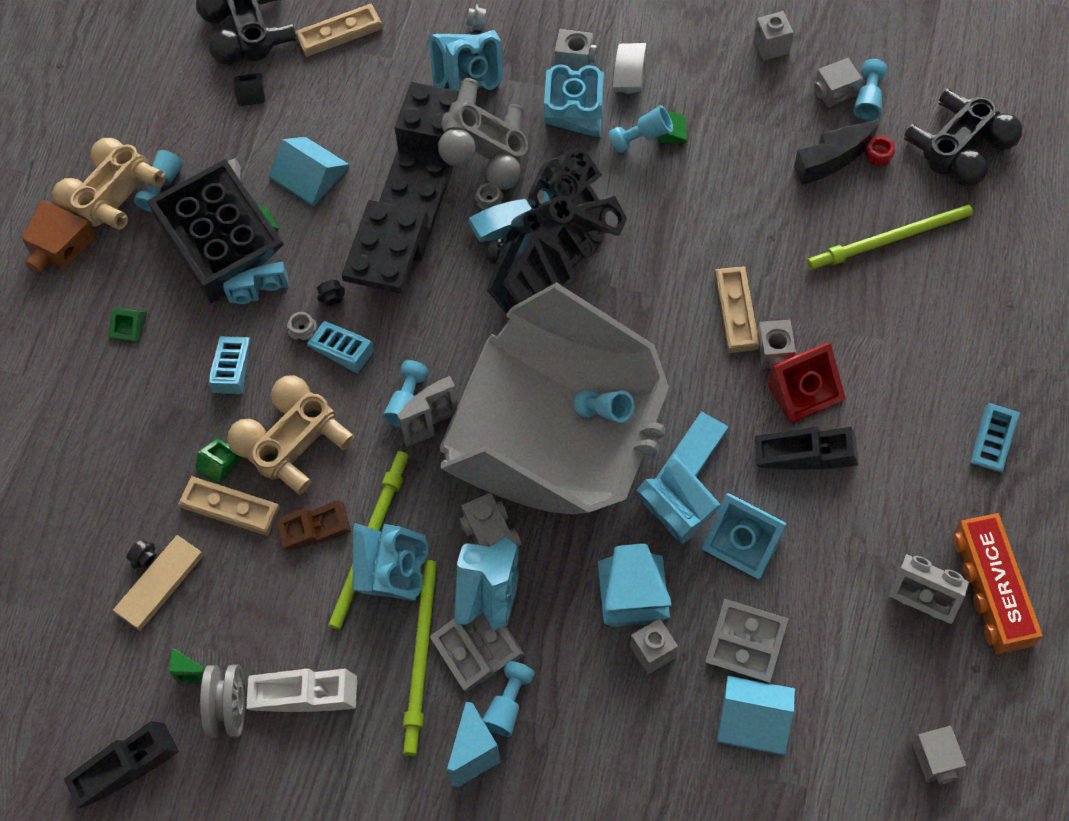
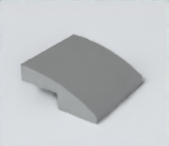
(427, 408)
(747, 640)
(475, 650)

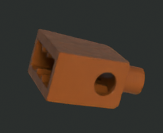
(55, 237)

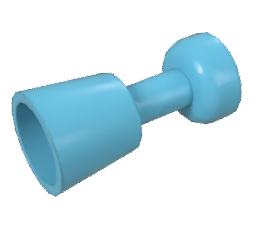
(869, 99)
(650, 125)
(170, 165)
(413, 373)
(611, 405)
(503, 710)

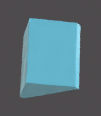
(306, 169)
(744, 536)
(756, 715)
(473, 748)

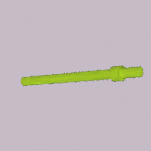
(838, 254)
(391, 484)
(413, 718)

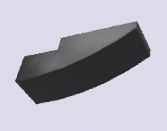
(834, 151)
(807, 449)
(121, 764)

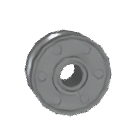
(222, 701)

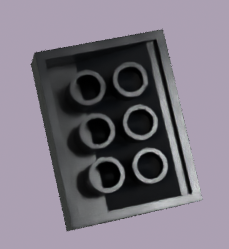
(215, 227)

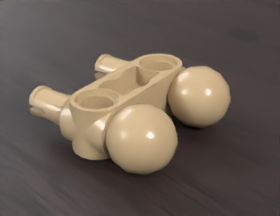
(116, 176)
(290, 434)

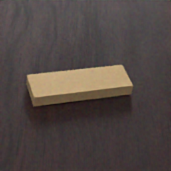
(338, 30)
(736, 309)
(229, 506)
(158, 583)

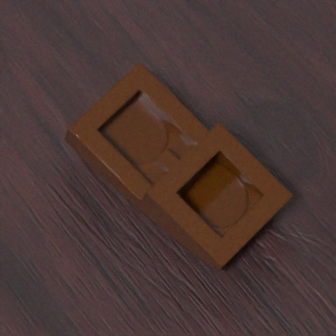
(313, 526)

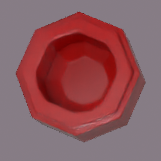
(880, 150)

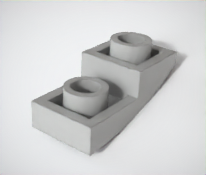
(629, 68)

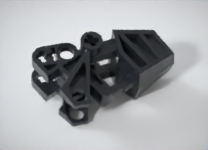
(570, 213)

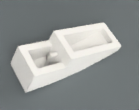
(302, 691)

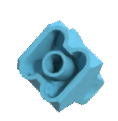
(466, 56)
(574, 99)
(678, 500)
(388, 561)
(486, 582)
(633, 587)

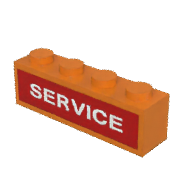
(996, 584)

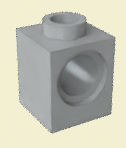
(773, 35)
(575, 49)
(837, 82)
(775, 333)
(653, 646)
(939, 755)

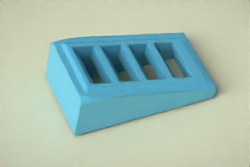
(356, 361)
(234, 384)
(1002, 414)

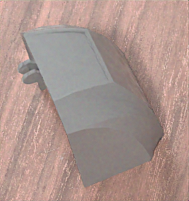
(518, 414)

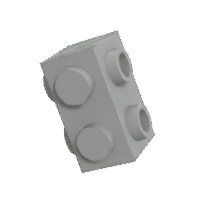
(486, 522)
(929, 588)

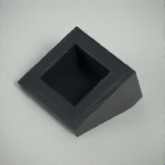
(249, 89)

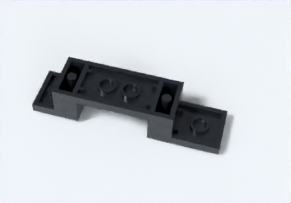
(403, 219)

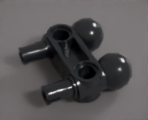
(249, 36)
(954, 145)

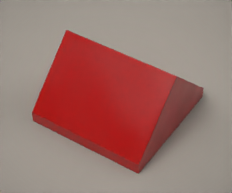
(807, 383)

